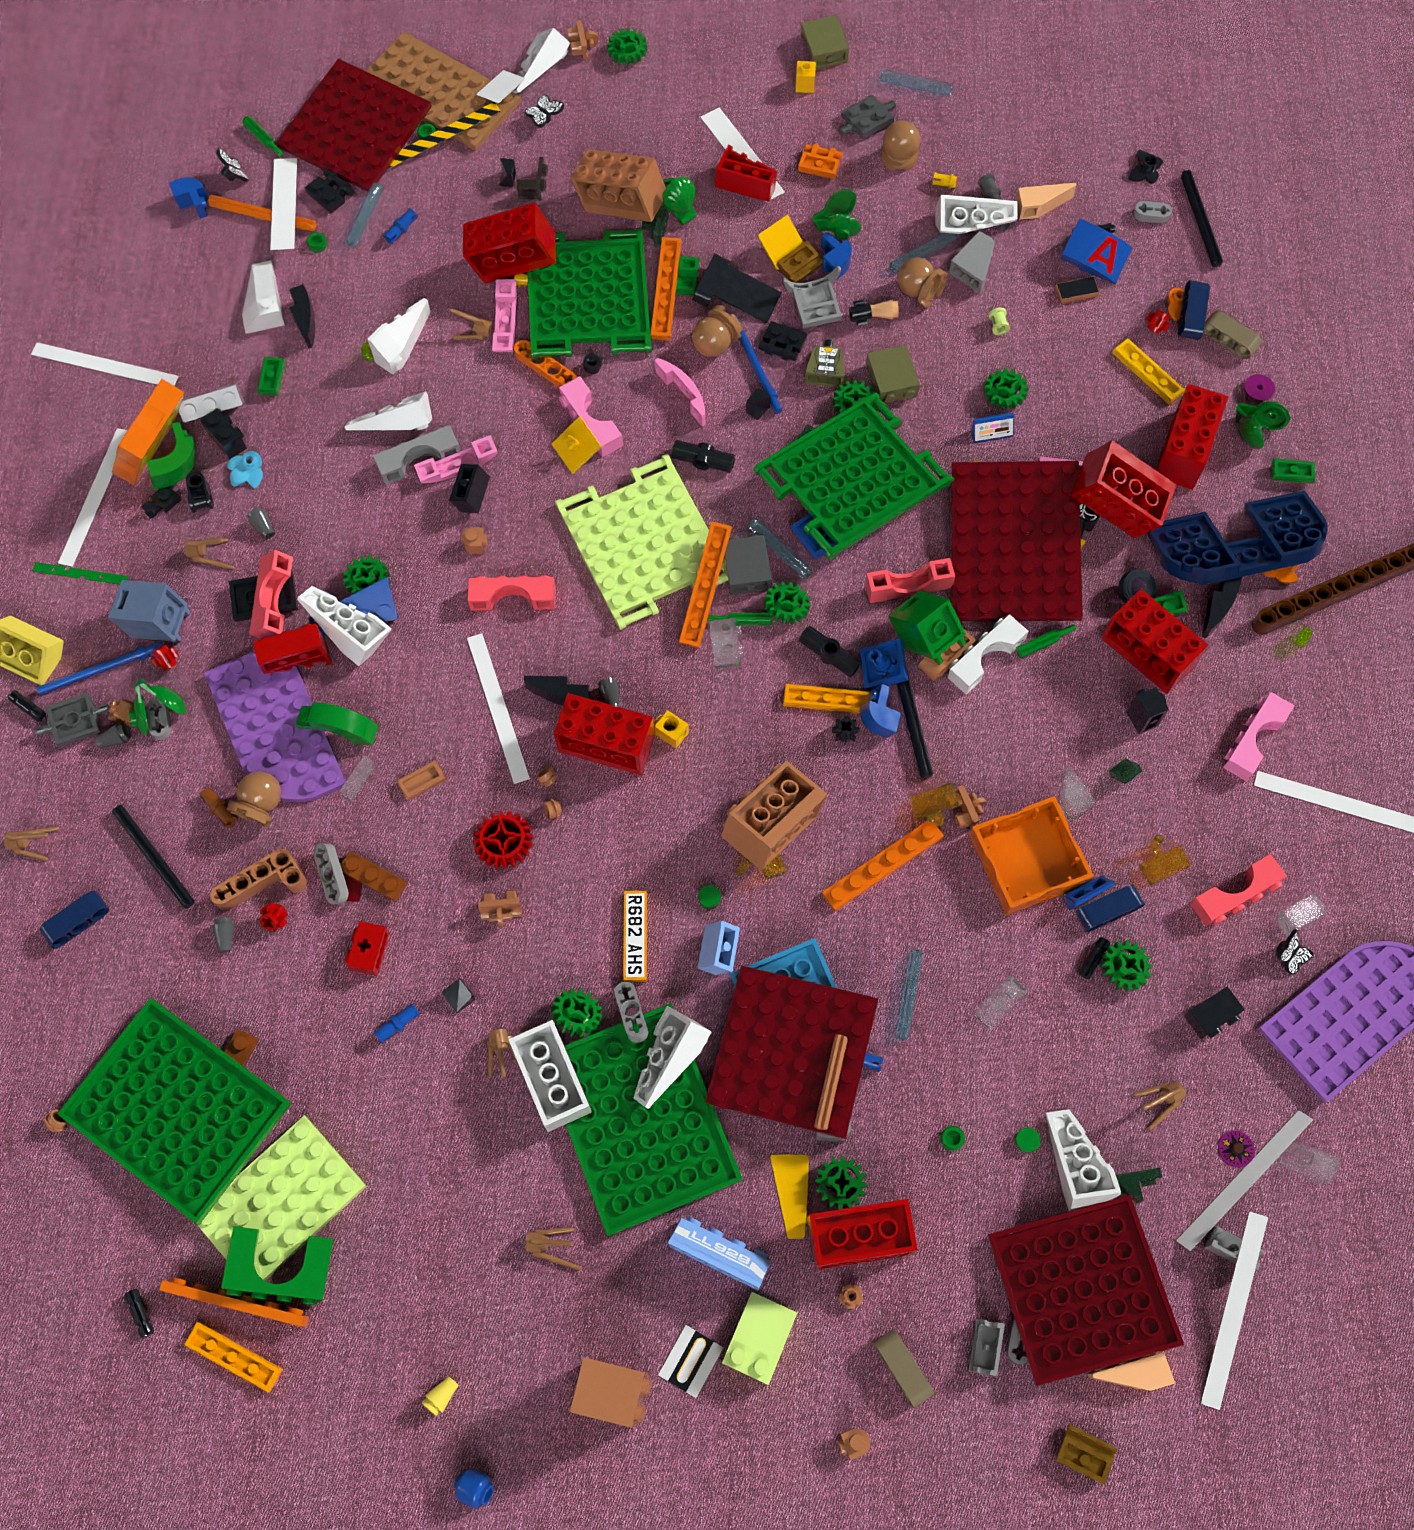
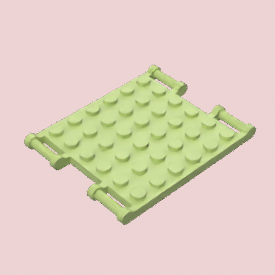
(639, 540)

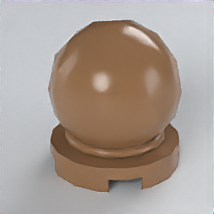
(900, 145)
(920, 280)
(716, 332)
(256, 797)

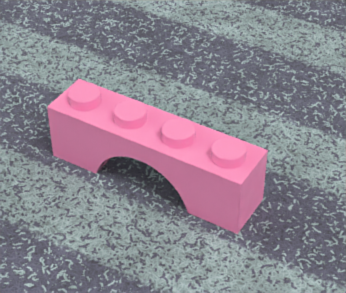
(577, 398)
(1246, 756)

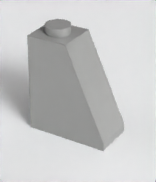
(973, 261)

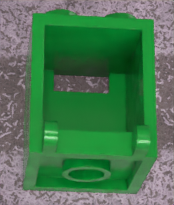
(927, 625)

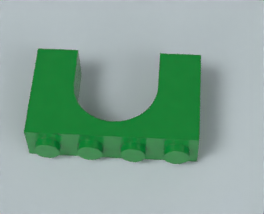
(242, 1276)

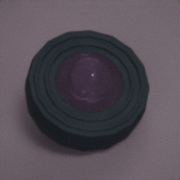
(1134, 581)

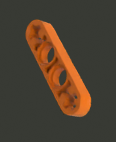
(543, 368)

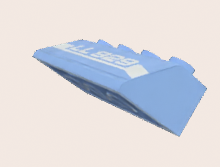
(720, 1254)

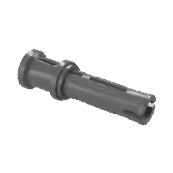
(992, 192)

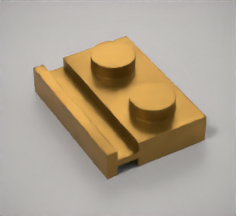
(800, 262)
(1086, 1454)

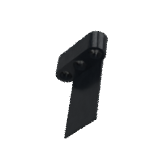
(736, 289)

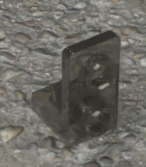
(534, 188)

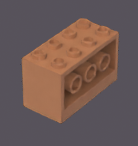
(619, 184)
(773, 814)
(611, 1393)

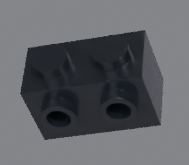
(222, 432)
(469, 488)
(1147, 709)
(1214, 1013)

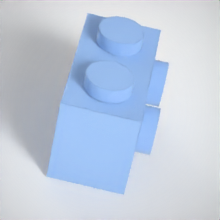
(718, 948)

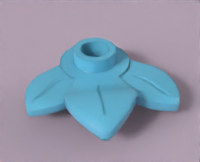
(245, 472)

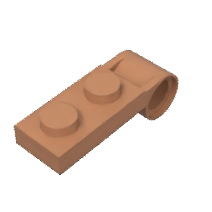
(954, 652)

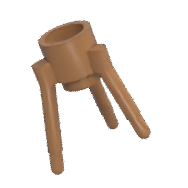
(481, 326)
(196, 549)
(19, 840)
(498, 1042)
(1170, 1093)
(538, 1242)

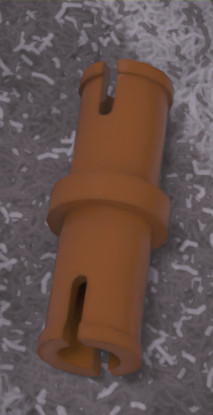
(218, 807)

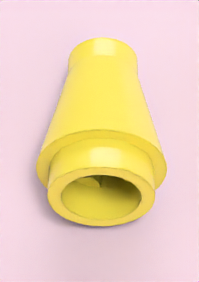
(439, 1396)

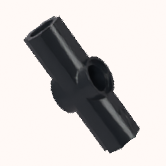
(703, 456)
(819, 644)

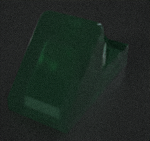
(657, 226)
(1130, 1182)

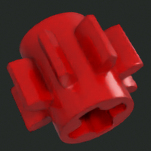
(1158, 321)
(164, 657)
(273, 916)

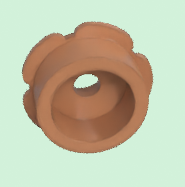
(546, 776)
(552, 809)
(55, 1122)
(844, 1296)

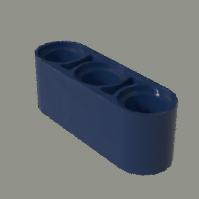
(1193, 310)
(1110, 908)
(74, 919)

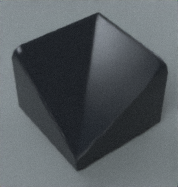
(508, 172)
(758, 404)
(458, 995)

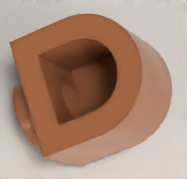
(474, 540)
(120, 711)
(854, 1443)

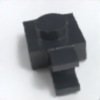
(162, 499)

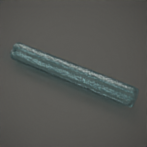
(916, 83)
(364, 214)
(924, 250)
(781, 549)
(909, 995)

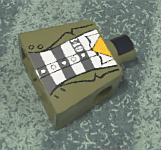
(826, 365)

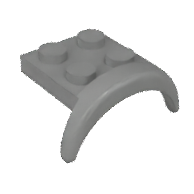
(816, 300)

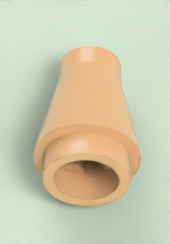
(887, 309)

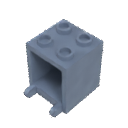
(148, 610)

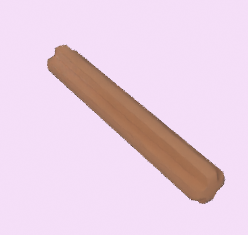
(830, 1082)

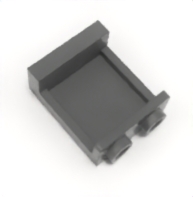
(747, 564)

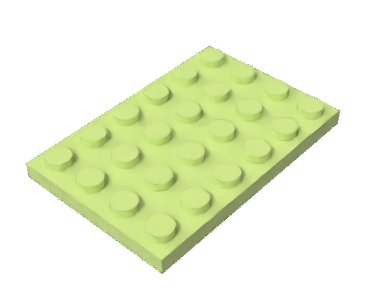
(285, 1195)

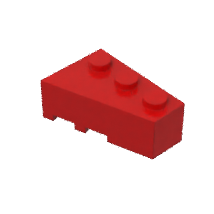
(744, 176)
(291, 649)

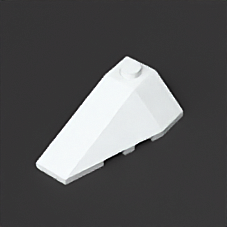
(543, 53)
(969, 214)
(262, 301)
(394, 341)
(407, 415)
(349, 629)
(675, 1047)
(1081, 1169)

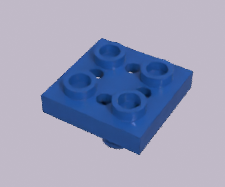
(882, 658)

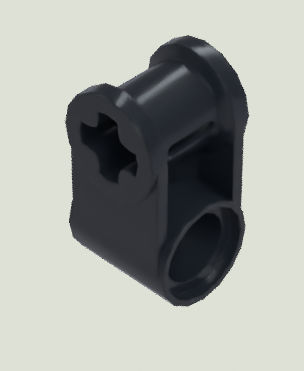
(198, 495)

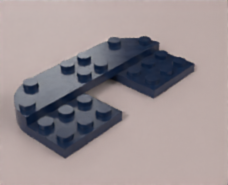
(1197, 553)

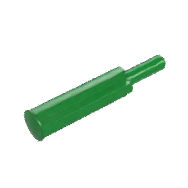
(261, 134)
(746, 618)
(1042, 641)

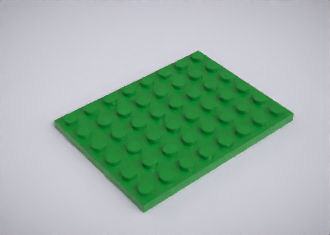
(174, 1110)
(637, 1156)

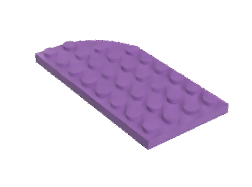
(261, 723)
(1347, 1017)

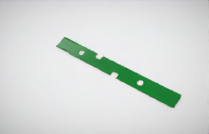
(77, 573)

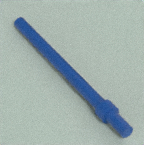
(759, 372)
(140, 653)

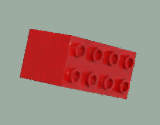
(509, 243)
(1191, 435)
(1123, 489)
(1154, 641)
(604, 734)
(861, 1234)

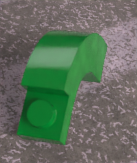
(176, 465)
(338, 720)

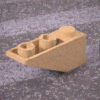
(1039, 200)
(1143, 1373)

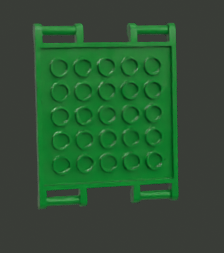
(591, 295)
(853, 474)

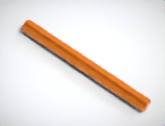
(256, 211)

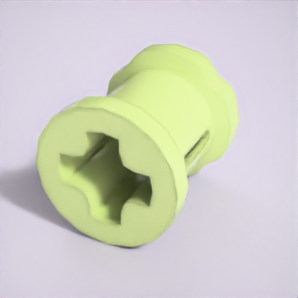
(999, 321)

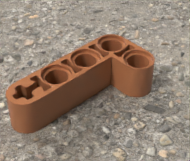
(257, 884)

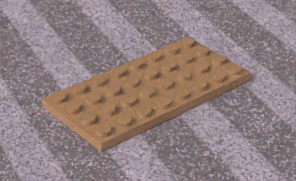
(444, 83)

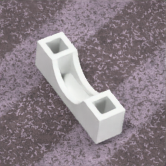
(1004, 637)

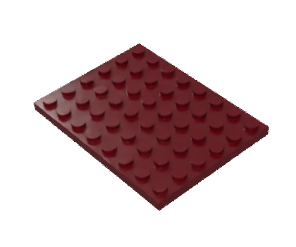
(1016, 541)

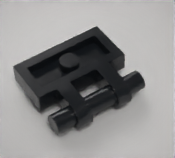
(325, 195)
(784, 337)

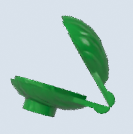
(679, 198)
(836, 215)
(1268, 414)
(164, 694)

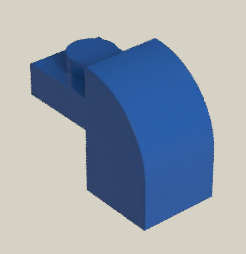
(188, 193)
(837, 254)
(876, 716)

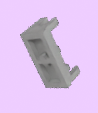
(1226, 1245)
(986, 1347)

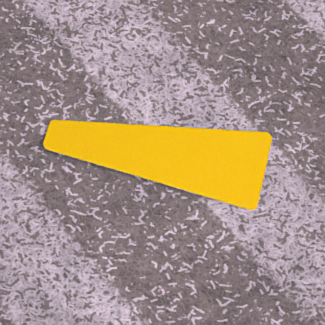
(792, 1189)

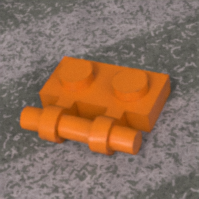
(820, 161)

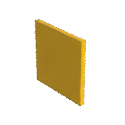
(780, 239)
(576, 445)

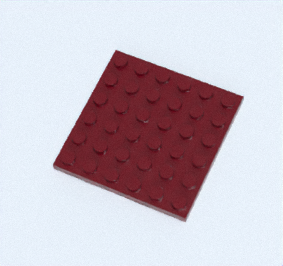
(354, 124)
(781, 1046)
(1084, 1290)

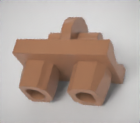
(588, 39)
(969, 816)
(501, 909)

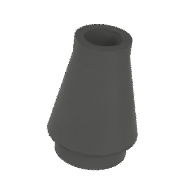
(260, 521)
(609, 691)
(113, 736)
(223, 932)

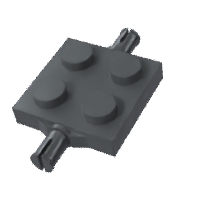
(867, 117)
(72, 720)

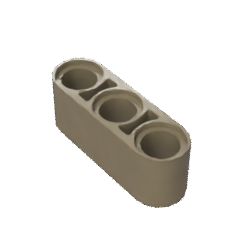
(1232, 334)
(903, 1368)

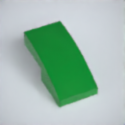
(687, 275)

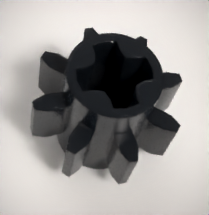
(860, 312)
(845, 735)

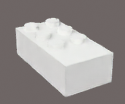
(550, 1076)

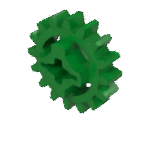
(627, 46)
(1007, 386)
(850, 395)
(364, 573)
(787, 603)
(1136, 970)
(576, 1012)
(829, 1182)

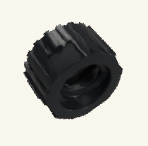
(592, 358)

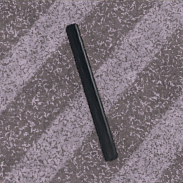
(1202, 218)
(915, 728)
(153, 856)

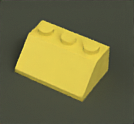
(28, 650)

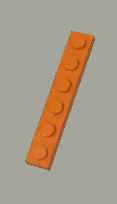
(666, 289)
(705, 585)
(882, 865)
(245, 1304)

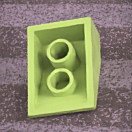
(759, 1338)

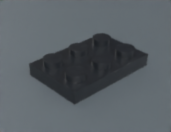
(243, 594)

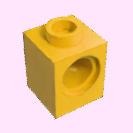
(805, 76)
(673, 737)

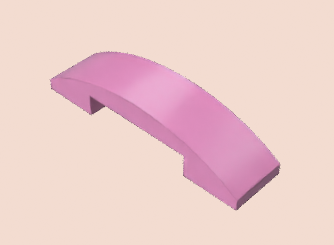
(505, 315)
(671, 373)
(448, 467)

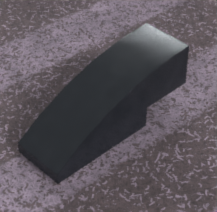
(303, 313)
(1220, 604)
(555, 688)

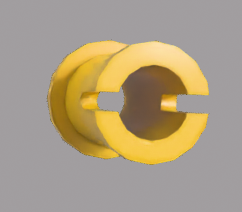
(946, 180)
(521, 280)

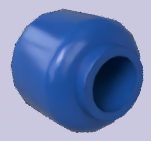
(473, 1488)

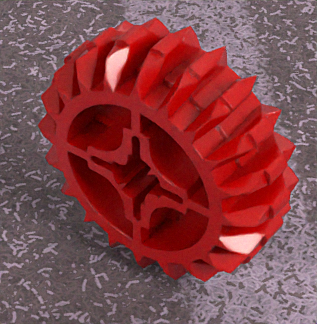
(484, 840)

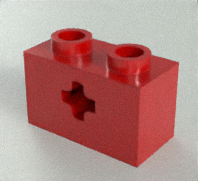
(370, 959)

